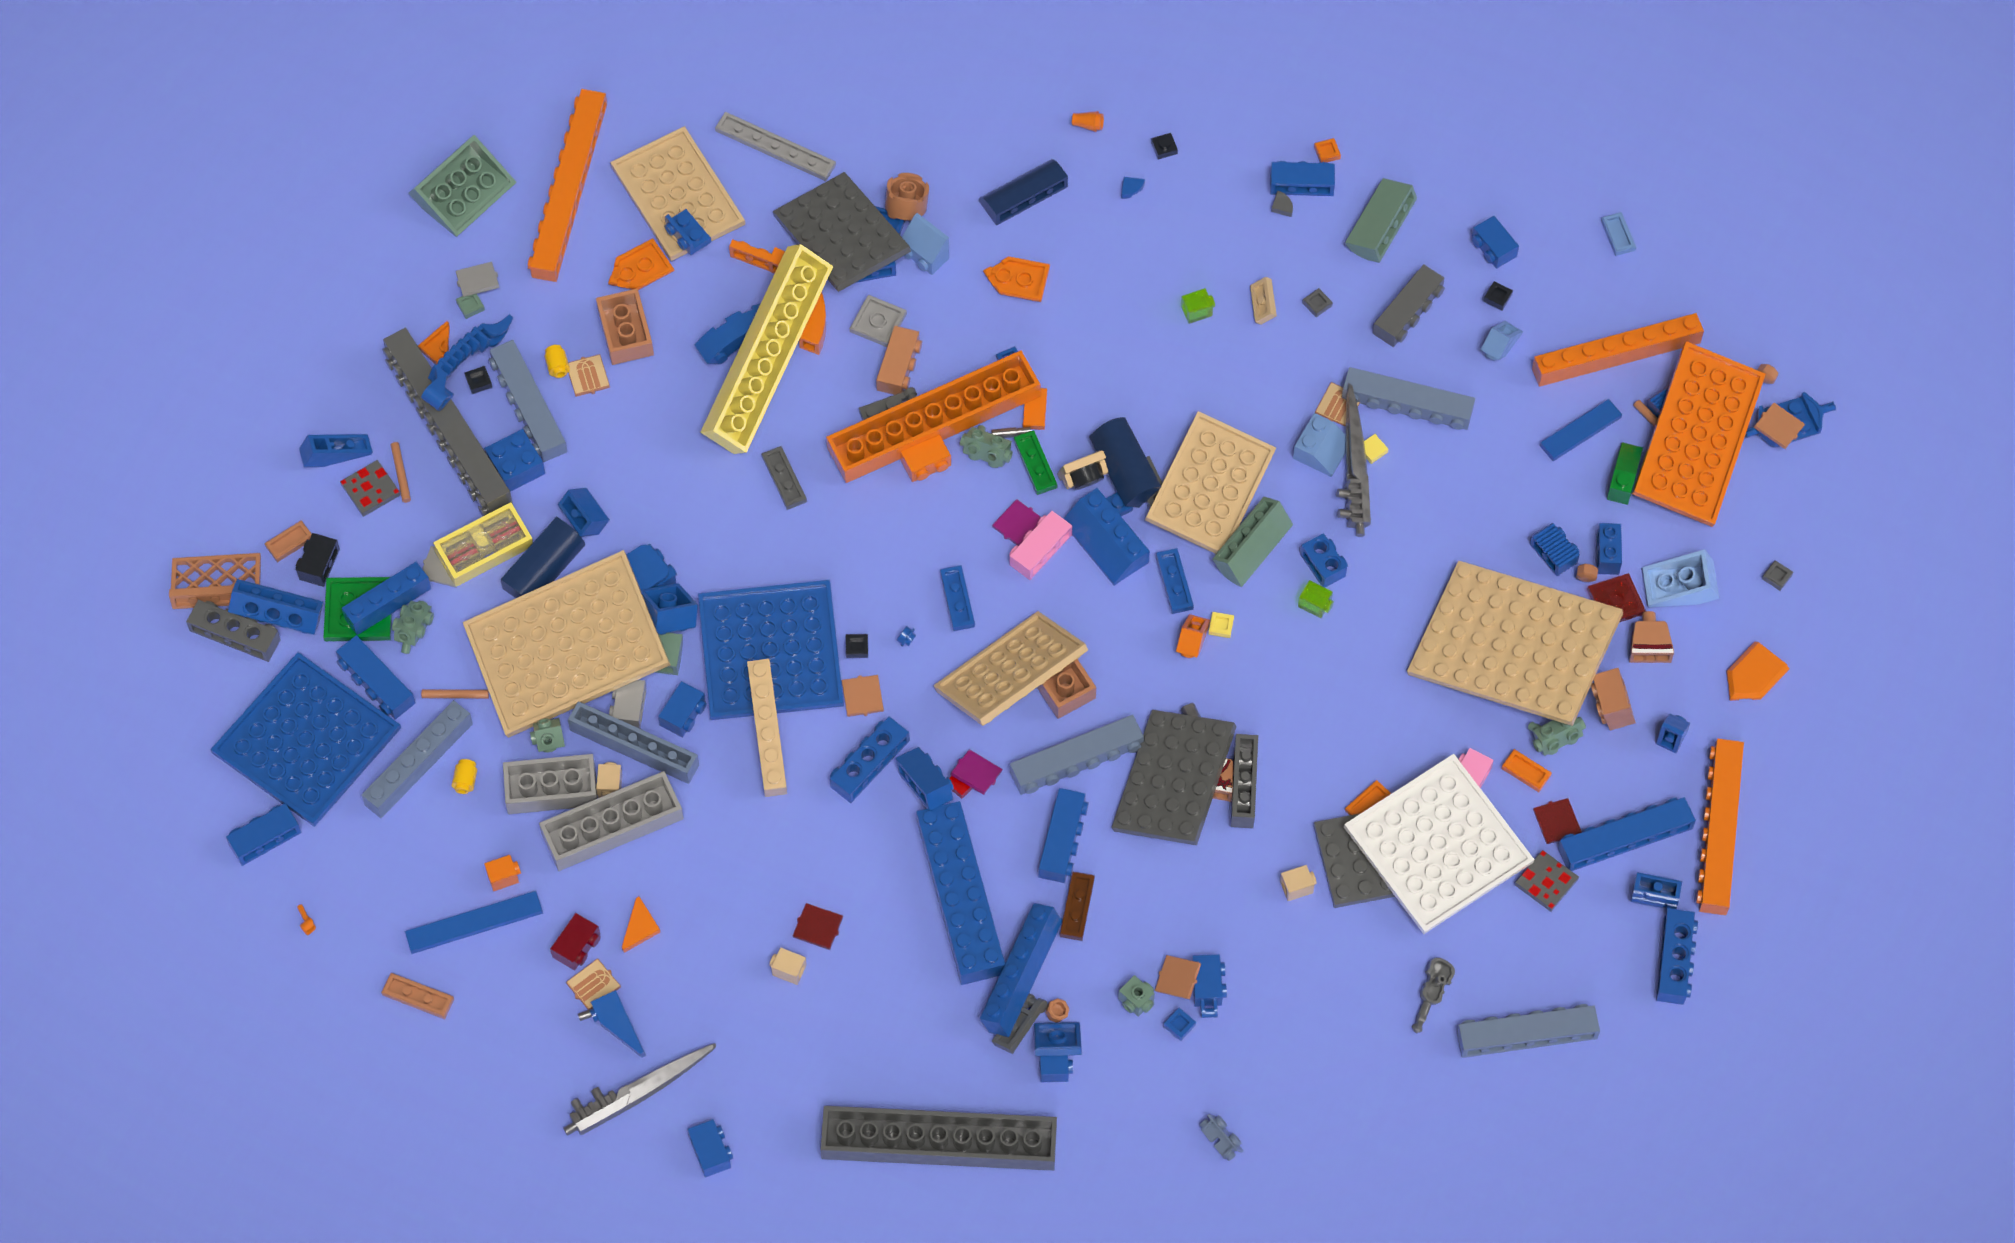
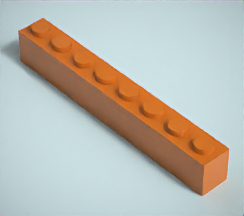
(1617, 349)
(1721, 827)

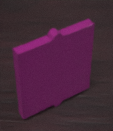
(1016, 522)
(976, 772)

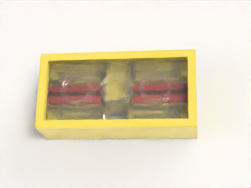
(483, 544)

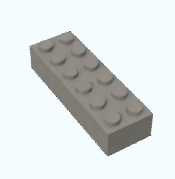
(611, 821)

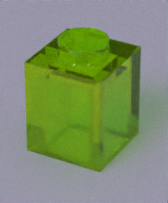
(1197, 305)
(1316, 599)

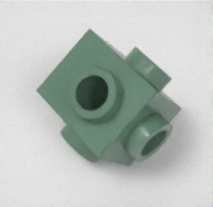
(547, 735)
(1137, 996)

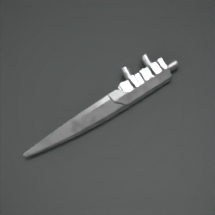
(1357, 480)
(612, 1105)

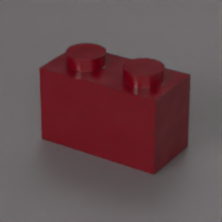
(575, 942)

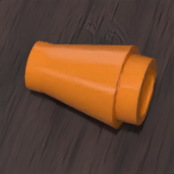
(1089, 120)

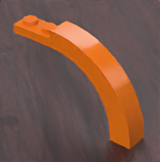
(815, 329)

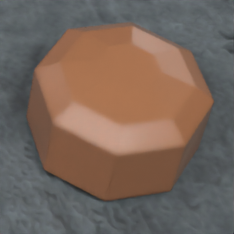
(1771, 373)
(1587, 573)
(1057, 1010)

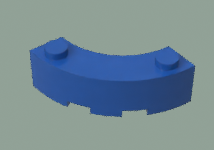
(720, 343)

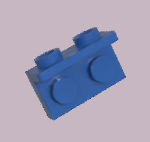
(687, 231)

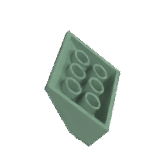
(463, 186)

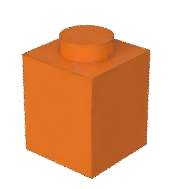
(502, 872)

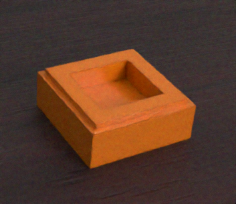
(1327, 150)

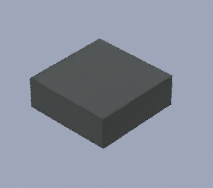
(1317, 302)
(1777, 575)

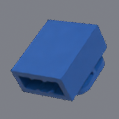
(650, 567)

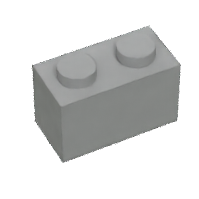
(629, 703)

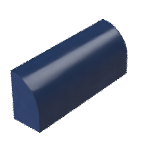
(1024, 191)
(1125, 462)
(543, 559)

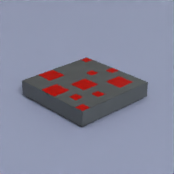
(370, 488)
(1546, 881)

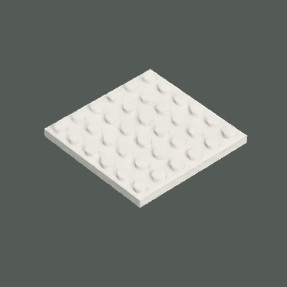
(1438, 843)

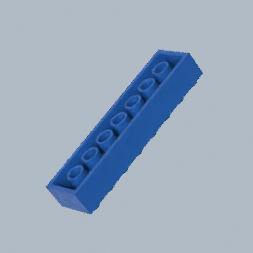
(960, 893)

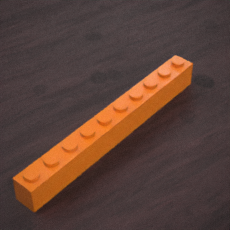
(568, 185)

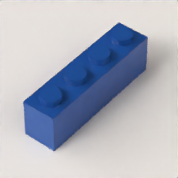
(386, 598)
(375, 678)
(1062, 835)

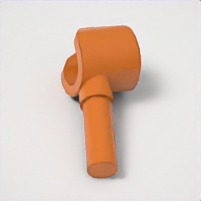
(308, 924)

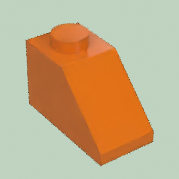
(1192, 636)

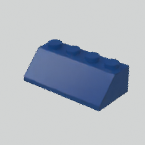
(1107, 537)

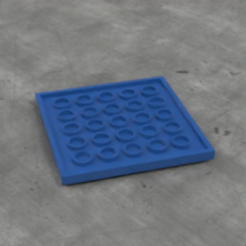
(778, 623)
(306, 739)

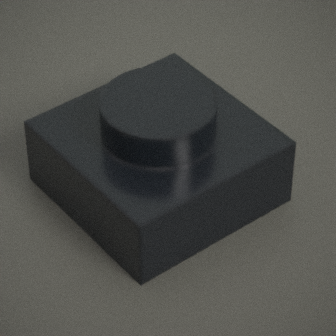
(1164, 146)
(1498, 295)
(478, 379)
(856, 645)

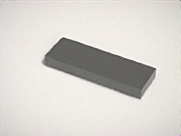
(784, 477)

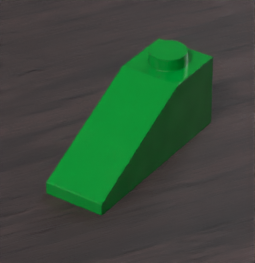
(1624, 473)

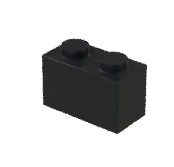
(317, 559)

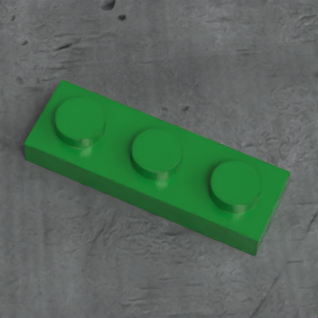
(1035, 462)

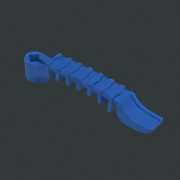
(478, 339)

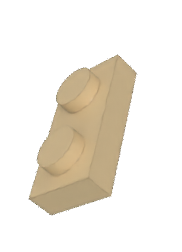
(1263, 300)

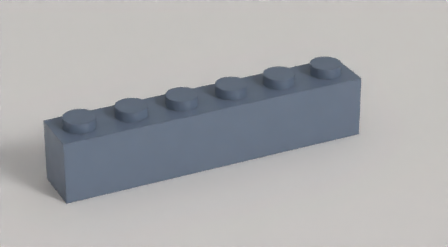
(1410, 398)
(528, 401)
(633, 742)
(1076, 755)
(417, 759)
(1528, 1031)

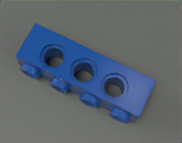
(275, 606)
(851, 787)
(1668, 989)

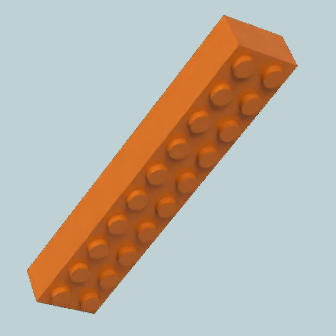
(937, 412)

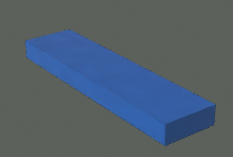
(1581, 430)

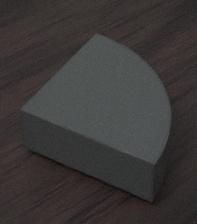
(1282, 204)

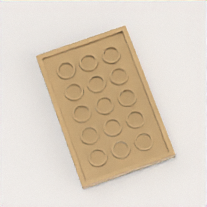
(672, 178)
(1210, 483)
(1010, 668)

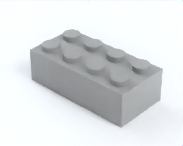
(549, 783)

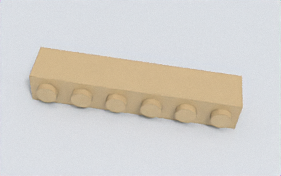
(767, 727)

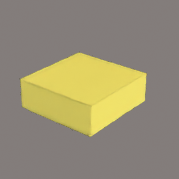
(1374, 448)
(1221, 625)

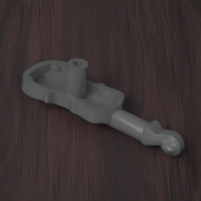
(1439, 974)

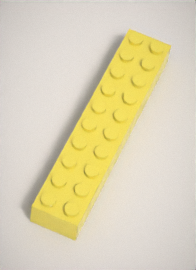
(766, 349)

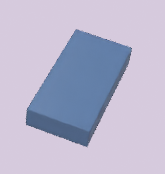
(1618, 234)

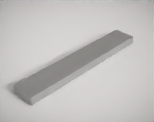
(775, 146)

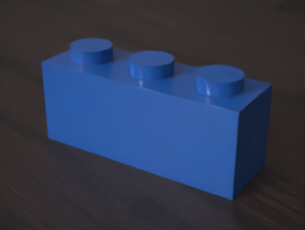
(1302, 178)
(924, 778)
(263, 834)

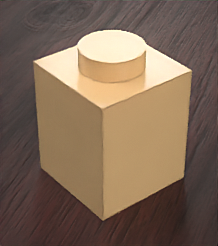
(608, 778)
(1297, 882)
(788, 966)

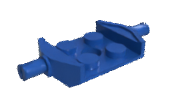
(1802, 408)

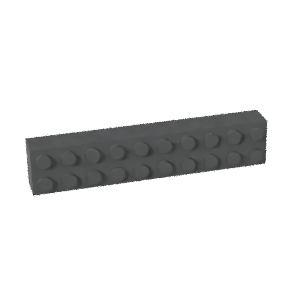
(448, 425)
(938, 1138)

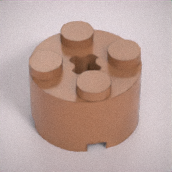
(906, 196)

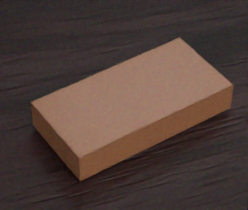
(288, 541)

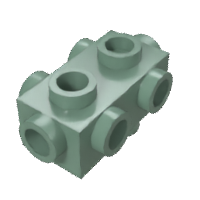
(986, 446)
(412, 624)
(1555, 735)

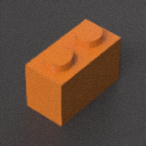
(926, 458)

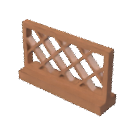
(214, 593)

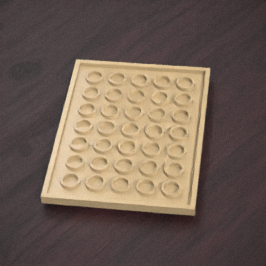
(1515, 642)
(566, 643)

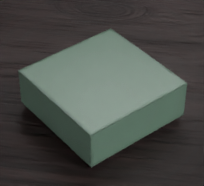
(470, 305)

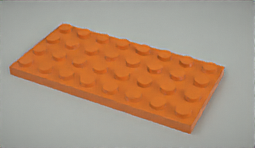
(1699, 434)

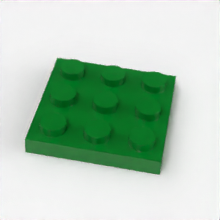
(342, 592)

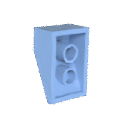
(1681, 581)

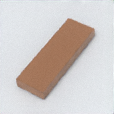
(417, 996)

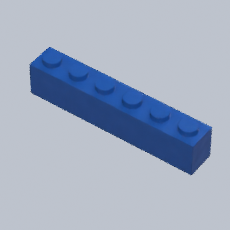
(1626, 834)
(1021, 970)

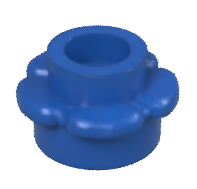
(906, 636)

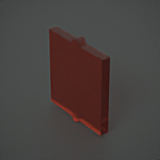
(1556, 820)
(818, 926)

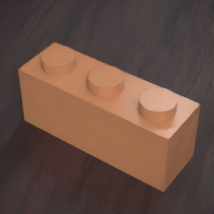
(899, 361)

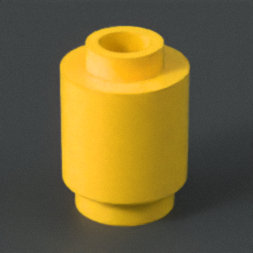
(556, 361)
(464, 776)

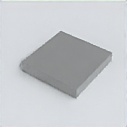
(877, 320)

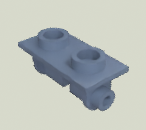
(1216, 1129)

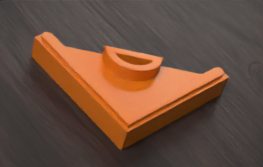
(436, 344)
(640, 927)

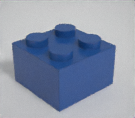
(515, 460)
(670, 608)

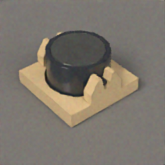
(1084, 471)

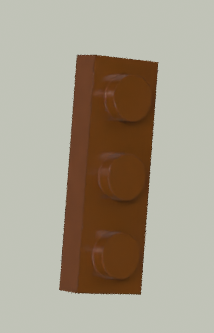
(1077, 906)

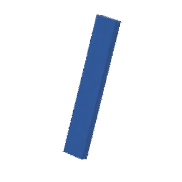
(473, 922)

